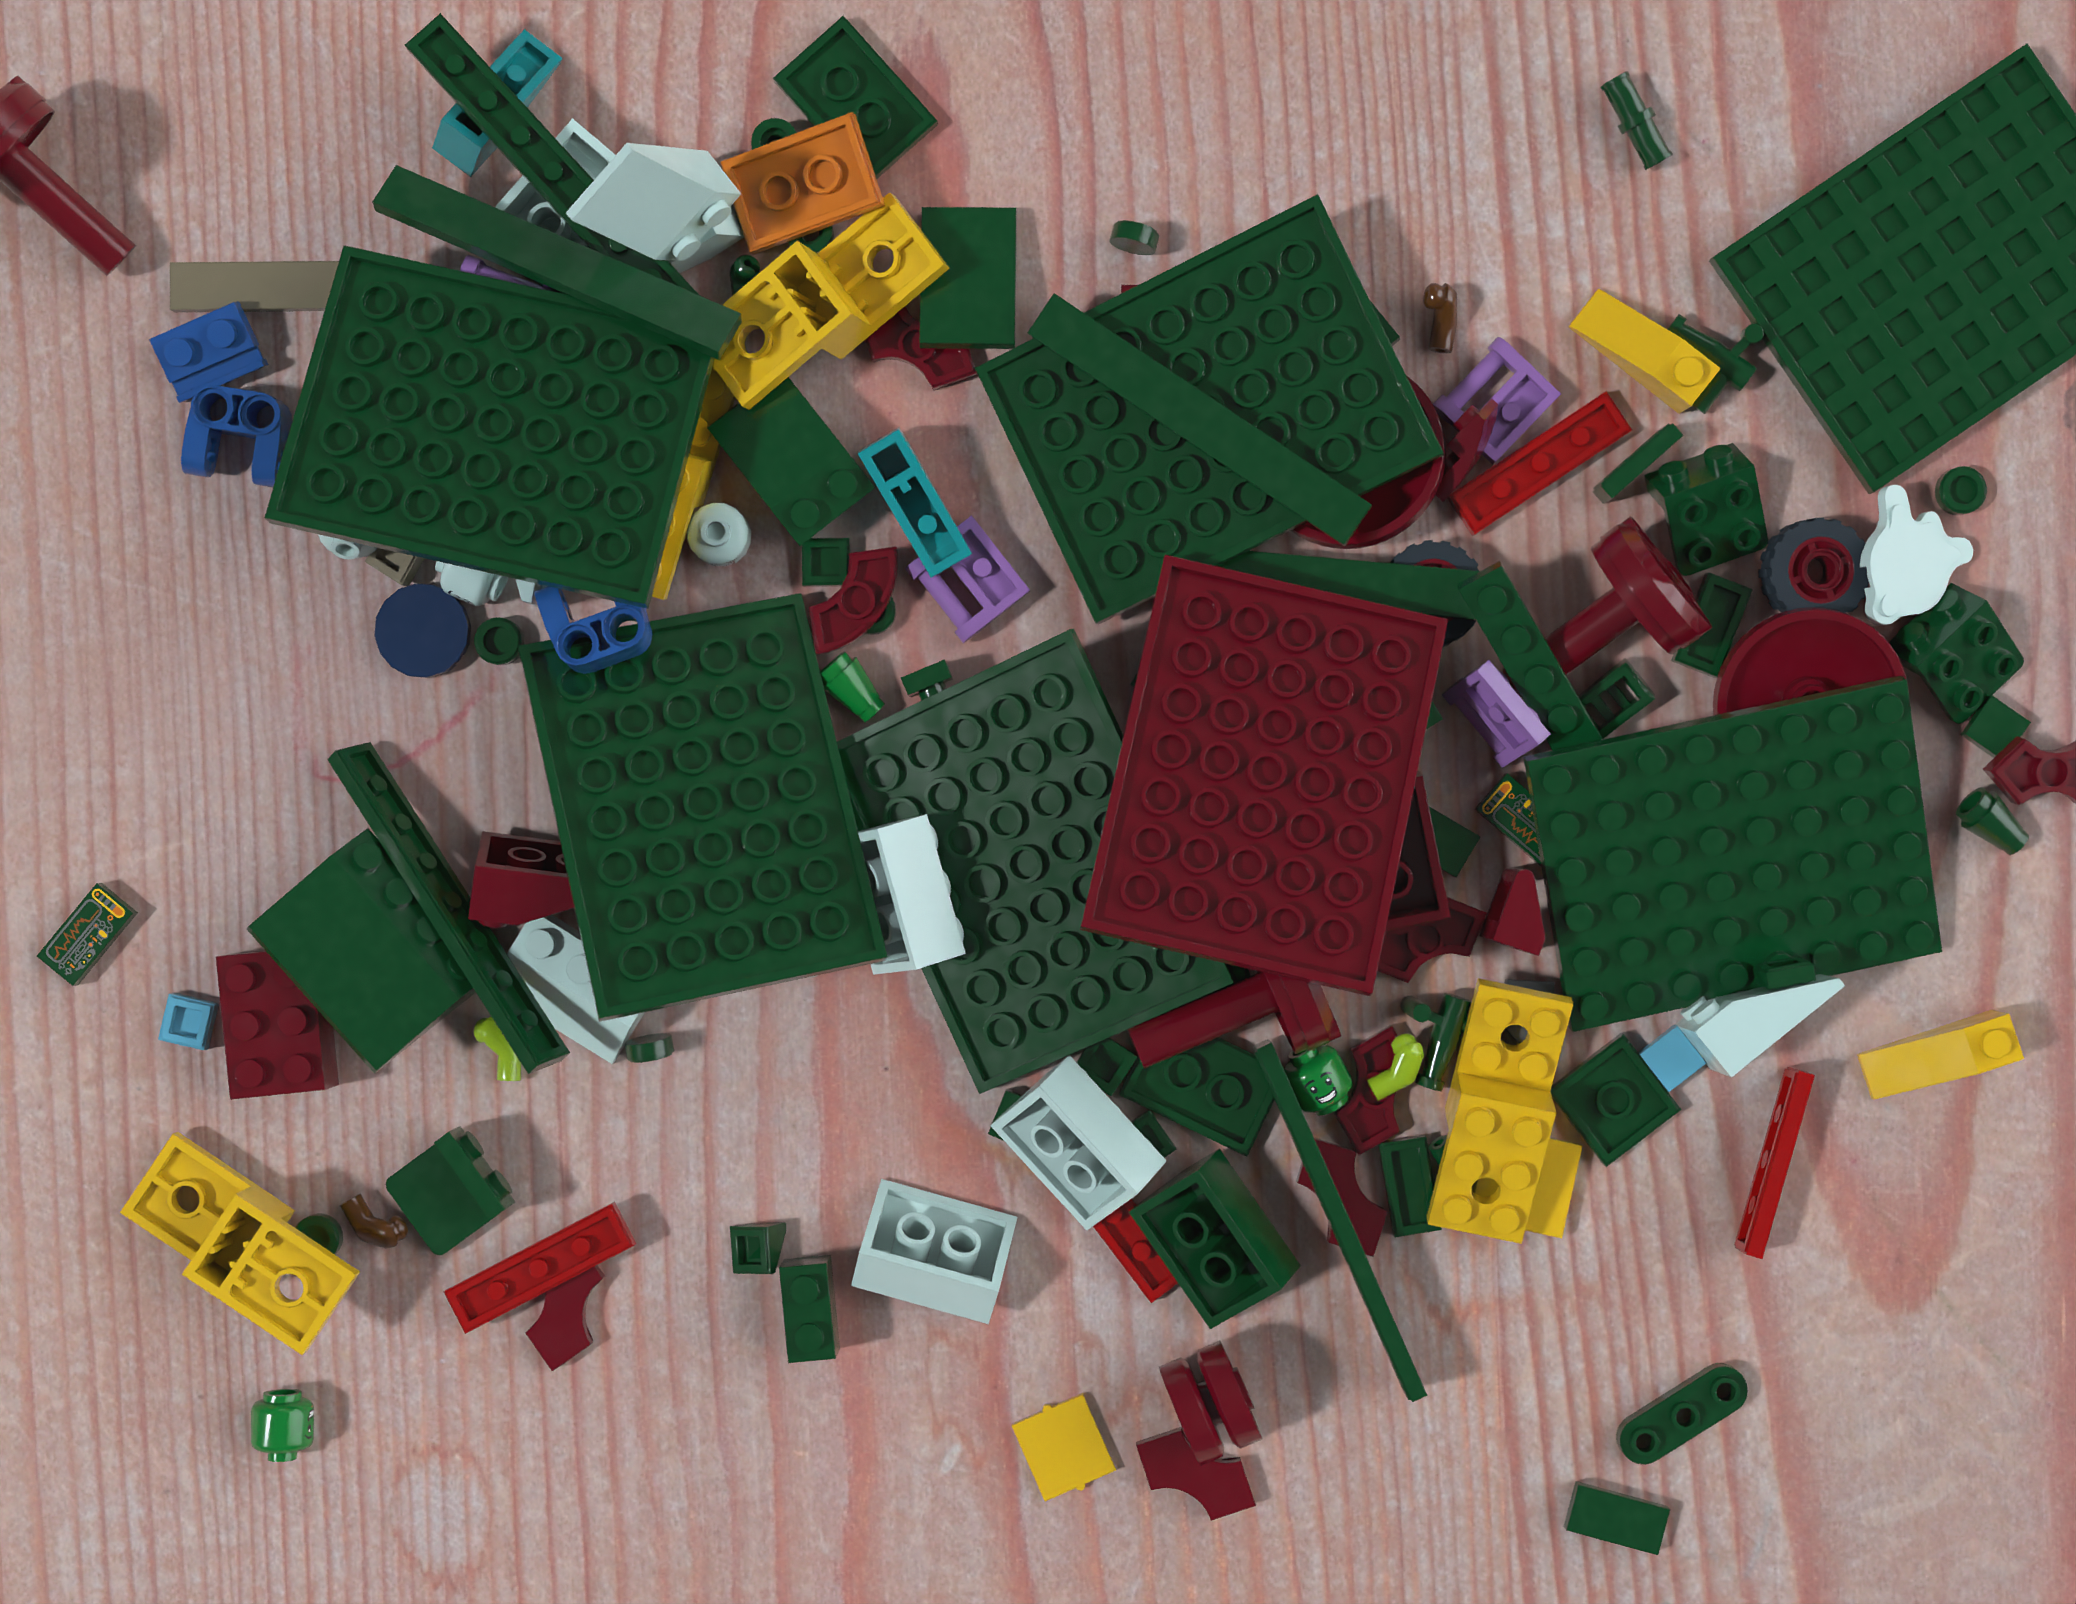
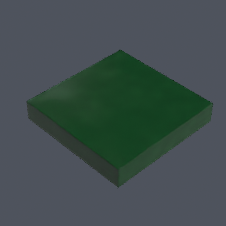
(1613, 1099)

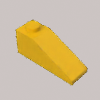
(1645, 350)
(1941, 1054)

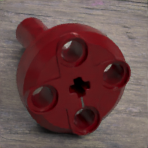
(45, 192)
(1643, 591)
(1297, 1005)

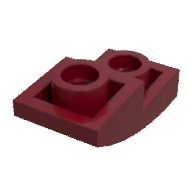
(1467, 445)

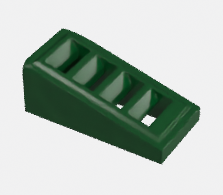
(1628, 709)

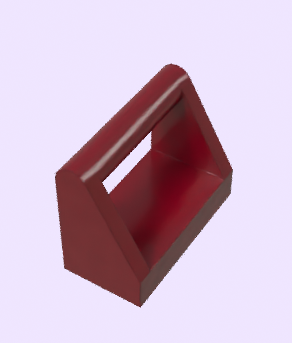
(1515, 913)

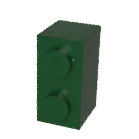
(809, 1308)

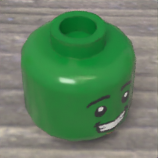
(1319, 1079)
(282, 1424)

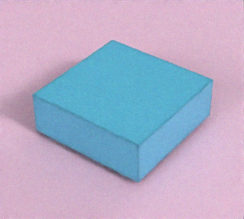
(188, 1021)
(1672, 1057)

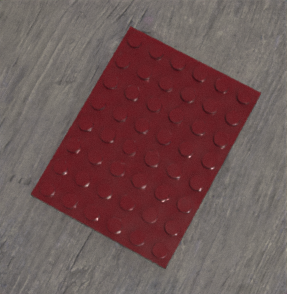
(1265, 776)

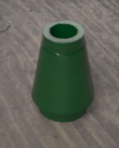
(1991, 820)

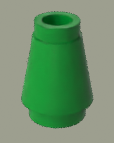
(851, 686)

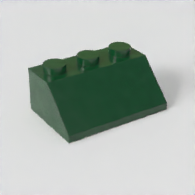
(1215, 1239)

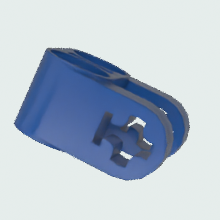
(204, 435)
(598, 627)

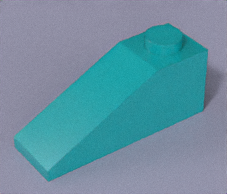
(525, 70)
(914, 502)

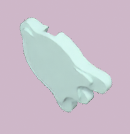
(1907, 559)

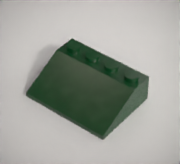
(364, 951)

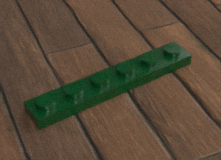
(1527, 657)

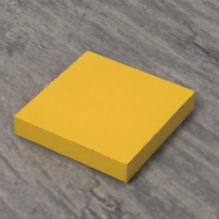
(1552, 1191)

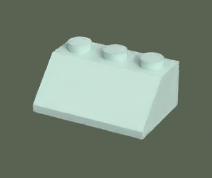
(911, 895)
(556, 972)
(1079, 1143)
(934, 1251)

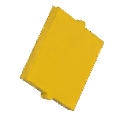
(1063, 1447)

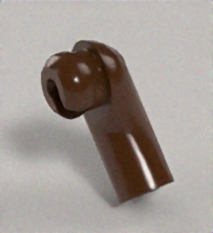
(1444, 324)
(373, 1229)

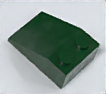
(792, 460)

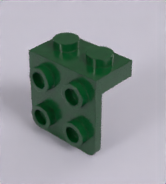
(1710, 507)
(1958, 651)
(450, 1191)

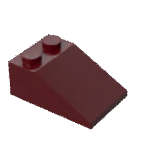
(518, 880)

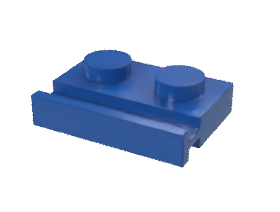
(208, 351)

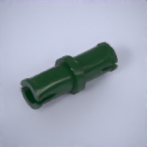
(1636, 120)

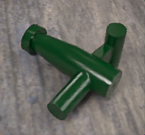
(1733, 367)
(1445, 1035)

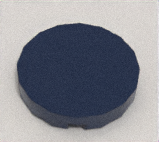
(422, 631)

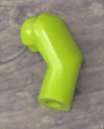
(508, 1063)
(1403, 1069)

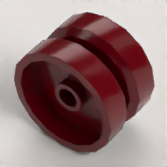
(1211, 1402)

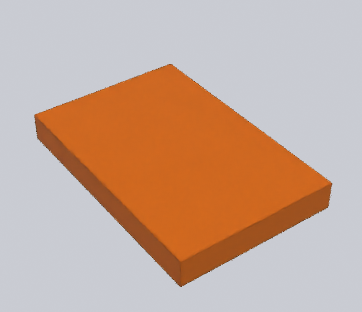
(803, 183)

